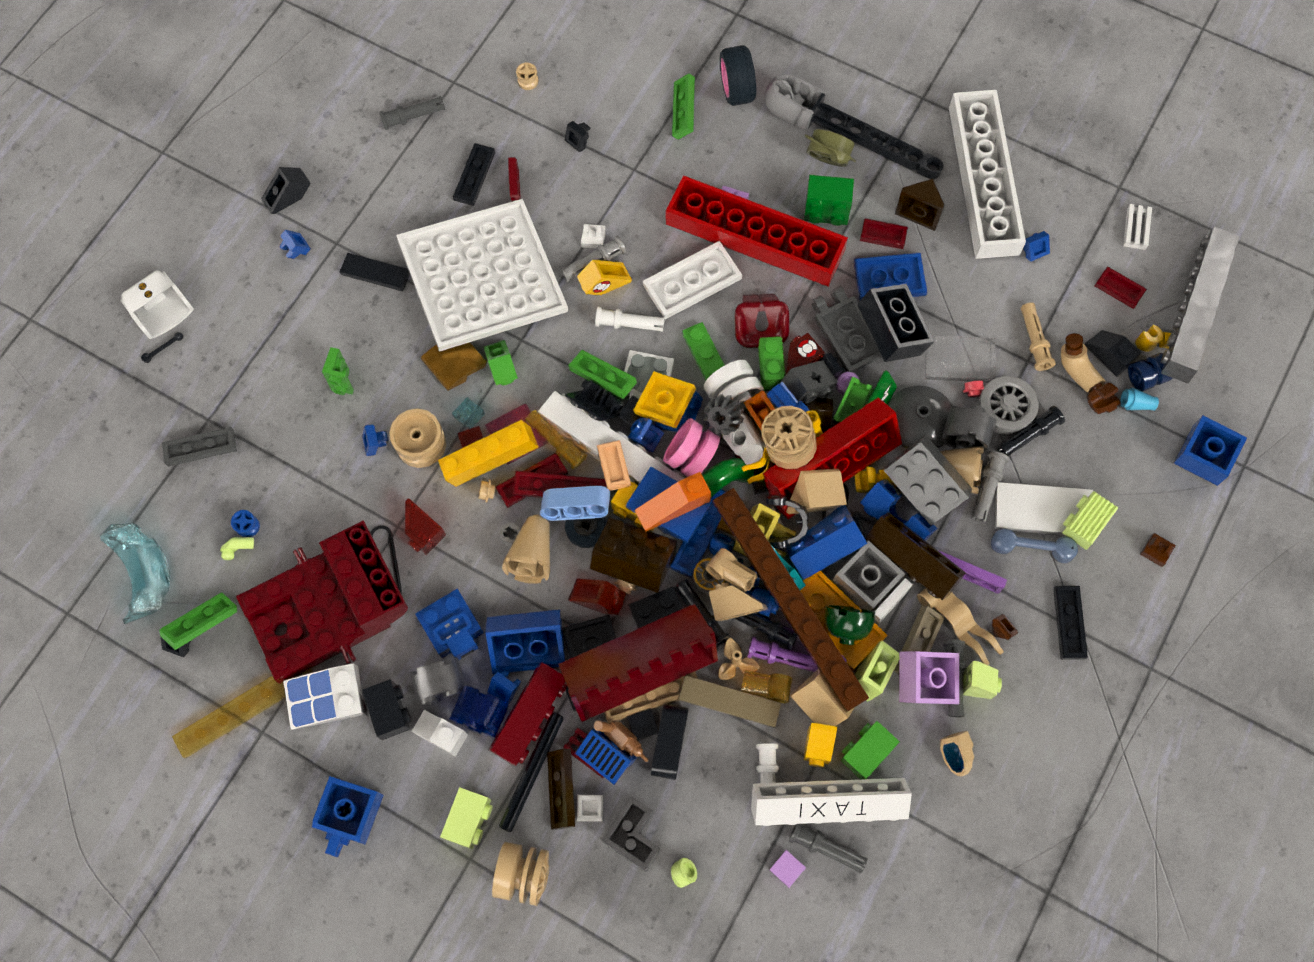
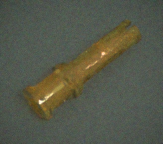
(563, 446)

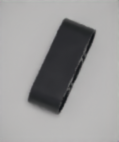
(669, 741)

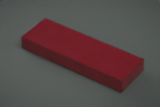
(549, 465)

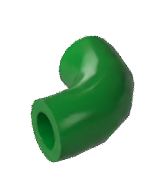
(725, 473)

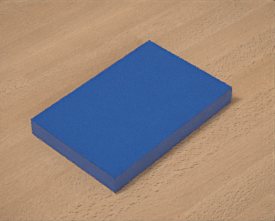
(890, 271)
(652, 485)

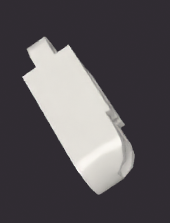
(746, 441)

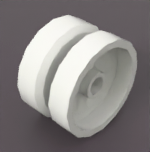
(734, 380)

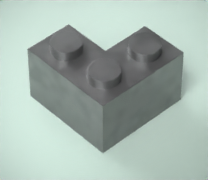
(626, 838)

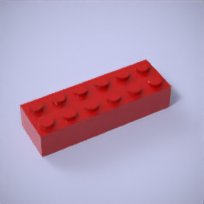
(845, 447)

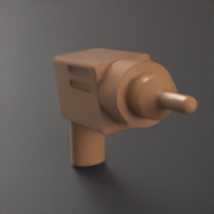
(621, 737)

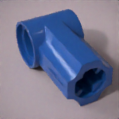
(782, 396)

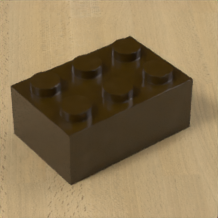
(633, 555)

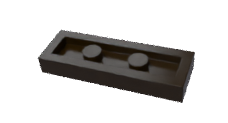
(561, 789)

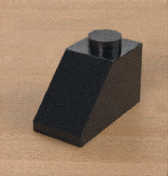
(285, 189)
(1113, 351)

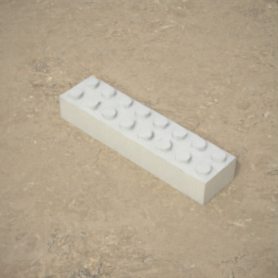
(986, 174)

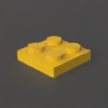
(664, 399)

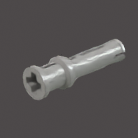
(603, 253)
(991, 477)

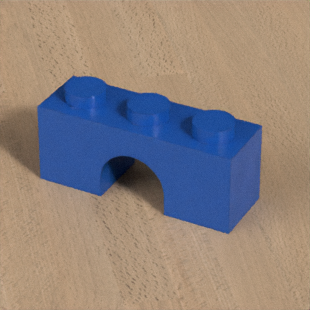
(883, 499)

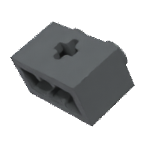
(810, 381)

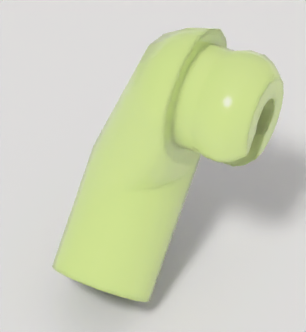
(234, 544)

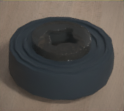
(588, 534)

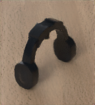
(783, 542)

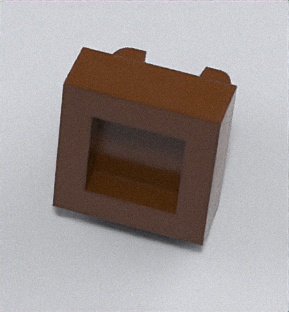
(1158, 549)

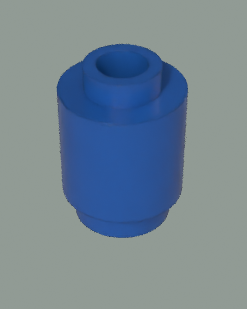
(766, 598)

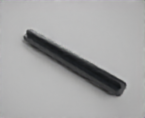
(531, 772)

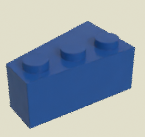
(826, 543)

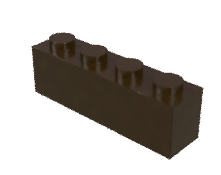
(915, 556)

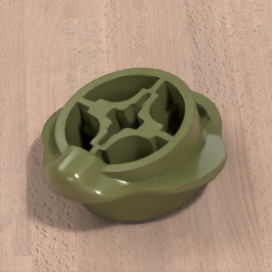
(830, 147)

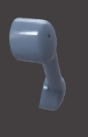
(1062, 550)

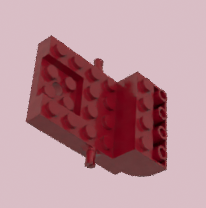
(325, 604)

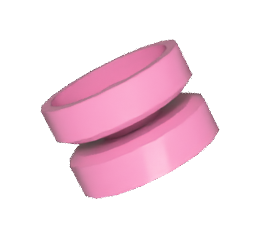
(691, 448)

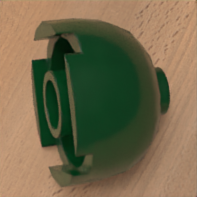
(848, 623)

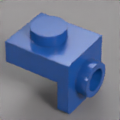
(645, 434)

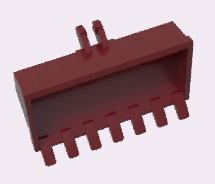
(639, 662)

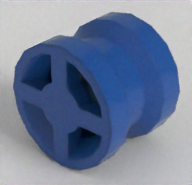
(241, 519)

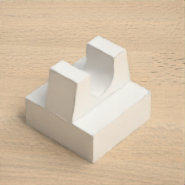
(593, 236)

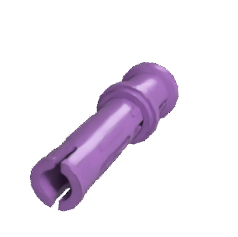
(773, 653)

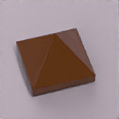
(1003, 628)

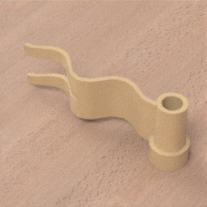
(962, 621)

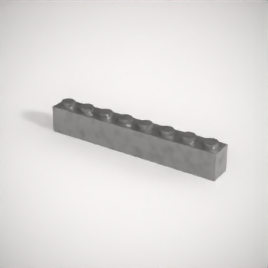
(1200, 305)

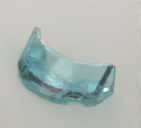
(145, 566)

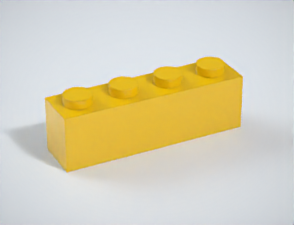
(488, 453)

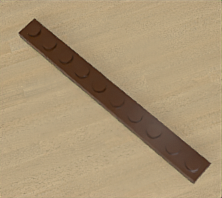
(790, 600)

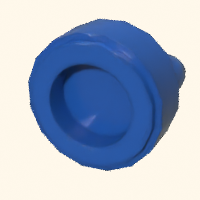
(720, 541)

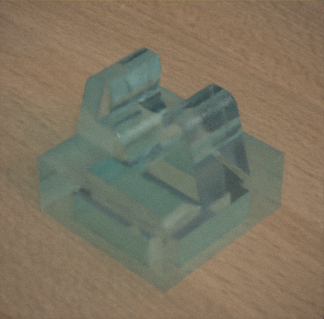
(468, 413)

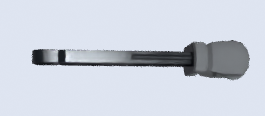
(786, 99)

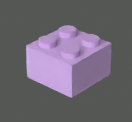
(928, 677)

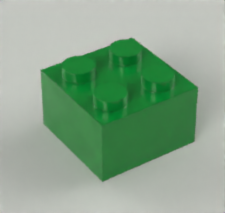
(828, 200)

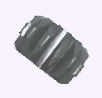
(723, 414)

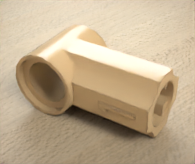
(726, 567)

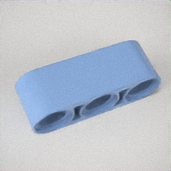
(575, 503)

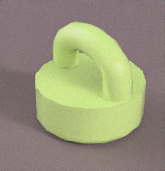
(683, 872)

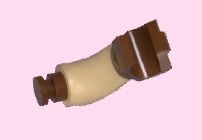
(1078, 366)

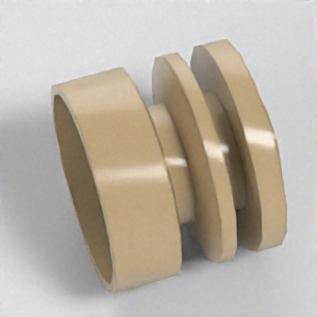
(790, 449)
(520, 873)

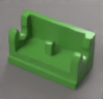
(853, 399)

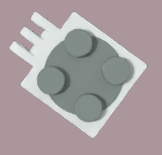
(642, 366)

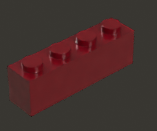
(527, 715)

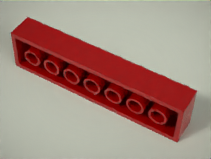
(756, 230)

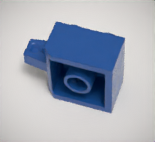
(343, 826)

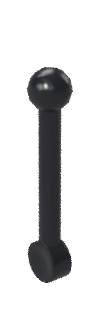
(148, 357)

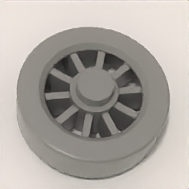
(1008, 404)

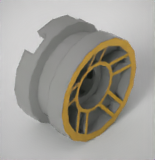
(700, 580)

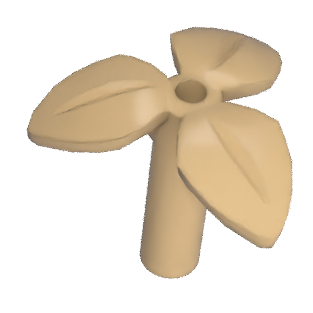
(733, 652)

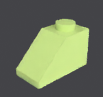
(877, 669)
(981, 681)

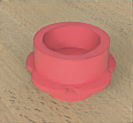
(973, 388)

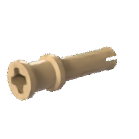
(1039, 346)

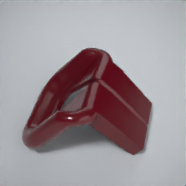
(746, 315)

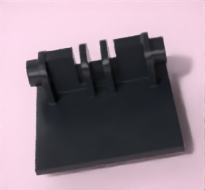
(590, 400)

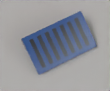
(604, 756)

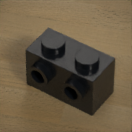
(386, 709)

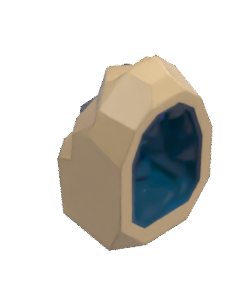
(958, 752)

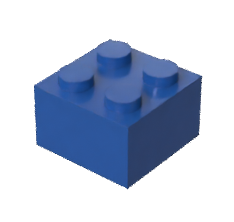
(1210, 450)

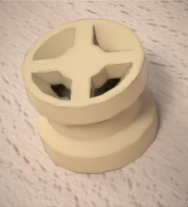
(523, 71)

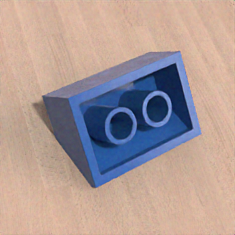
(525, 640)

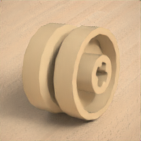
(418, 438)

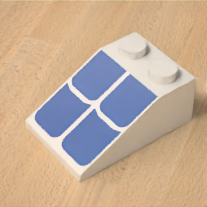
(324, 696)

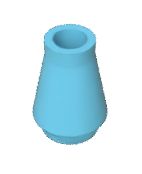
(1137, 400)

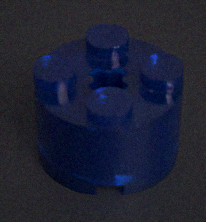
(479, 711)

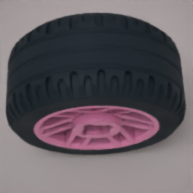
(738, 75)

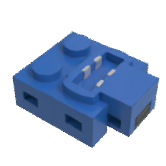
(450, 625)

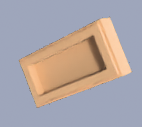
(613, 465)

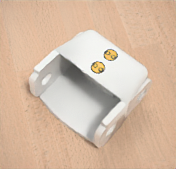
(156, 304)

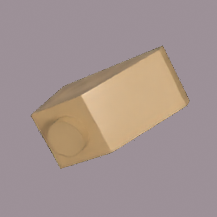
(732, 602)

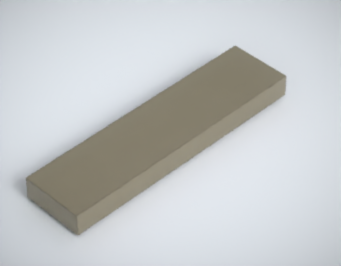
(729, 701)

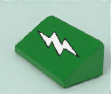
(884, 389)

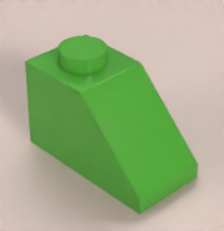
(500, 363)

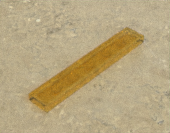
(230, 716)

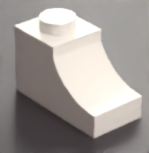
(440, 733)

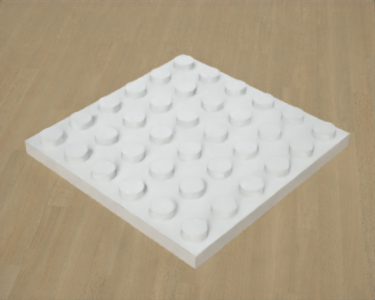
(481, 274)

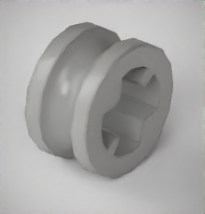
(503, 531)

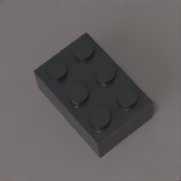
(895, 322)

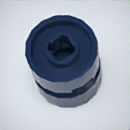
(1147, 373)

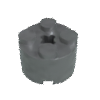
(968, 427)
(437, 680)

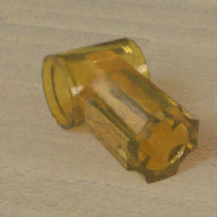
(773, 686)

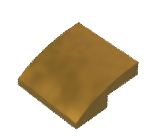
(453, 364)

